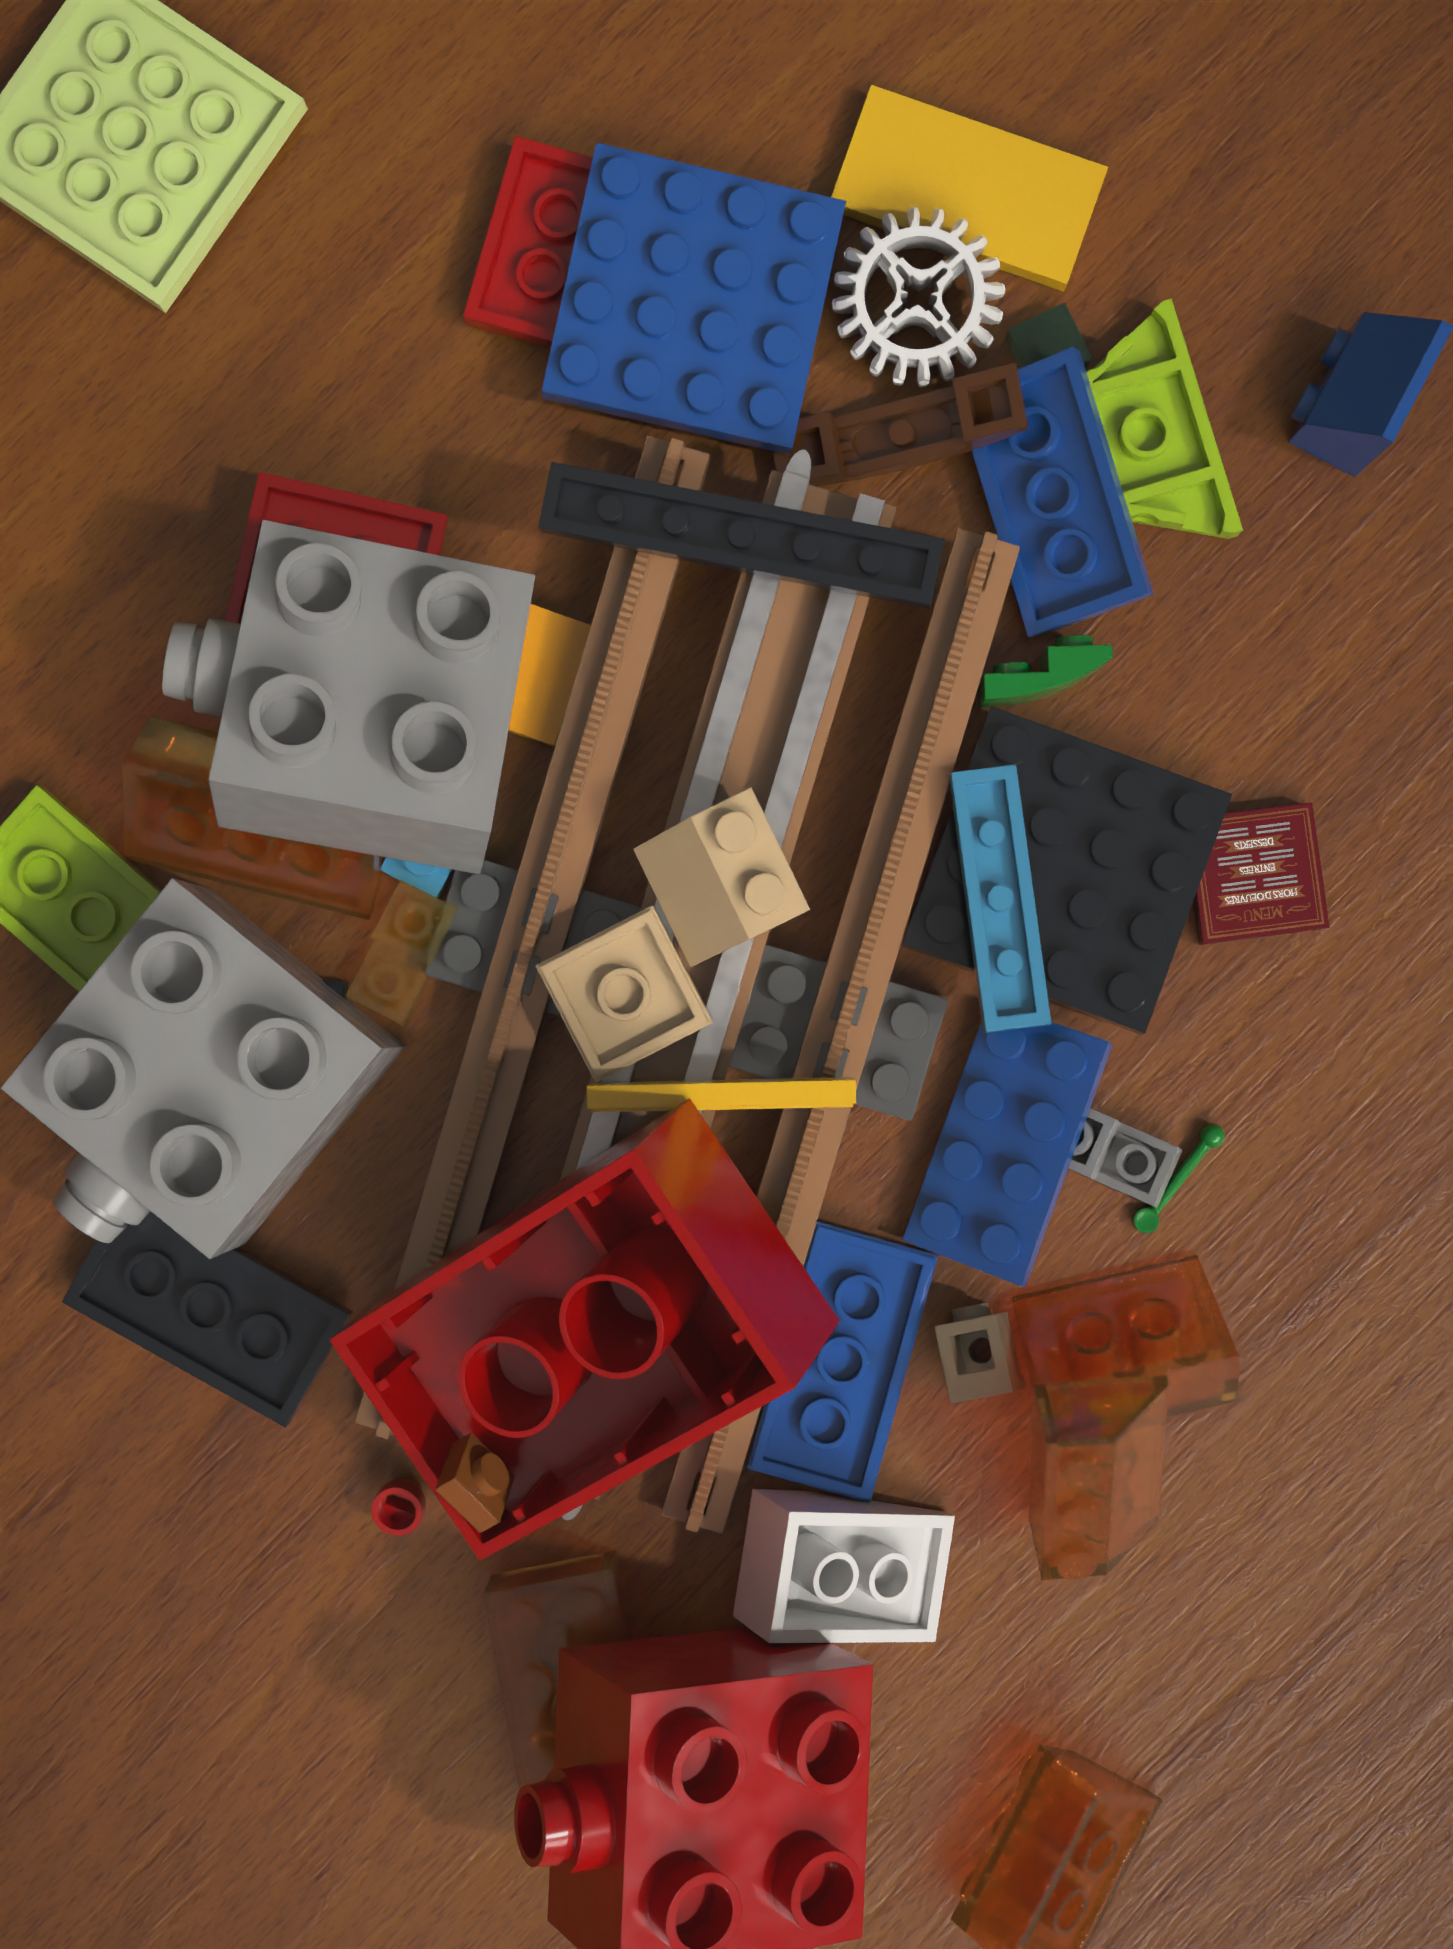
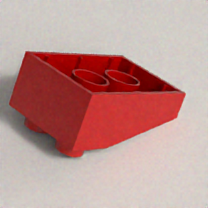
(594, 1327)

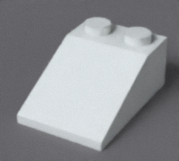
(841, 1569)

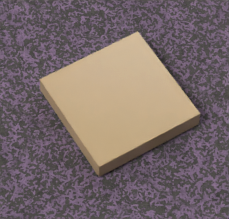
(624, 993)

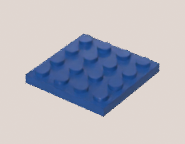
(693, 299)

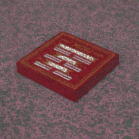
(1262, 877)

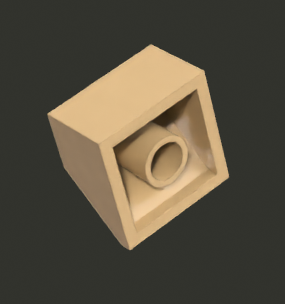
(721, 877)

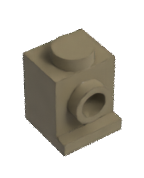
(966, 1374)

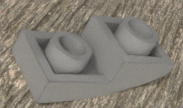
(1124, 1158)

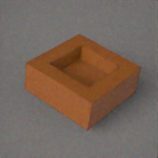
(475, 1482)

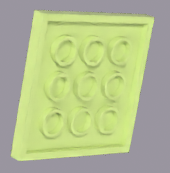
(137, 139)

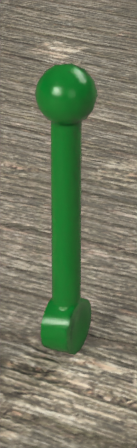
(1146, 1218)

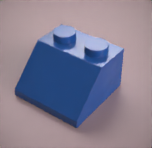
(1366, 388)

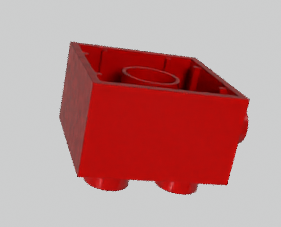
(704, 1794)

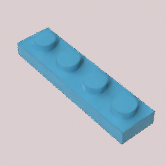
(999, 899)

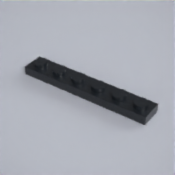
(741, 535)

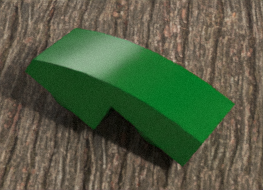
(1059, 668)

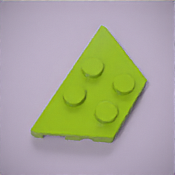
(1162, 431)

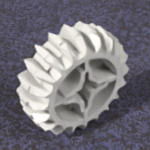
(898, 271)

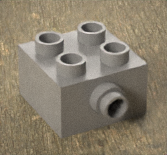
(359, 696)
(197, 1075)

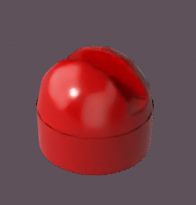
(395, 1514)

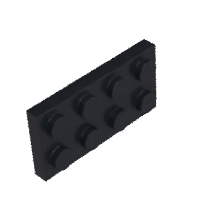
(214, 1318)

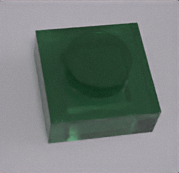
(1046, 336)

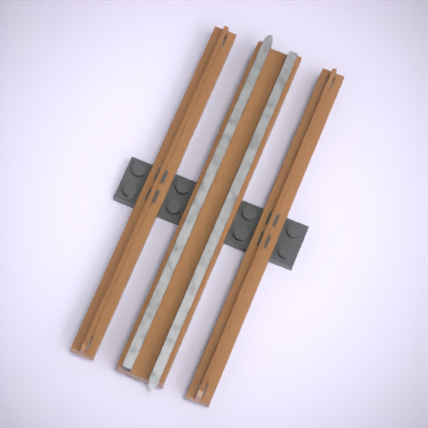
(769, 1007)

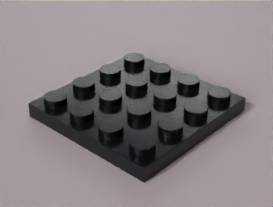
(1110, 867)

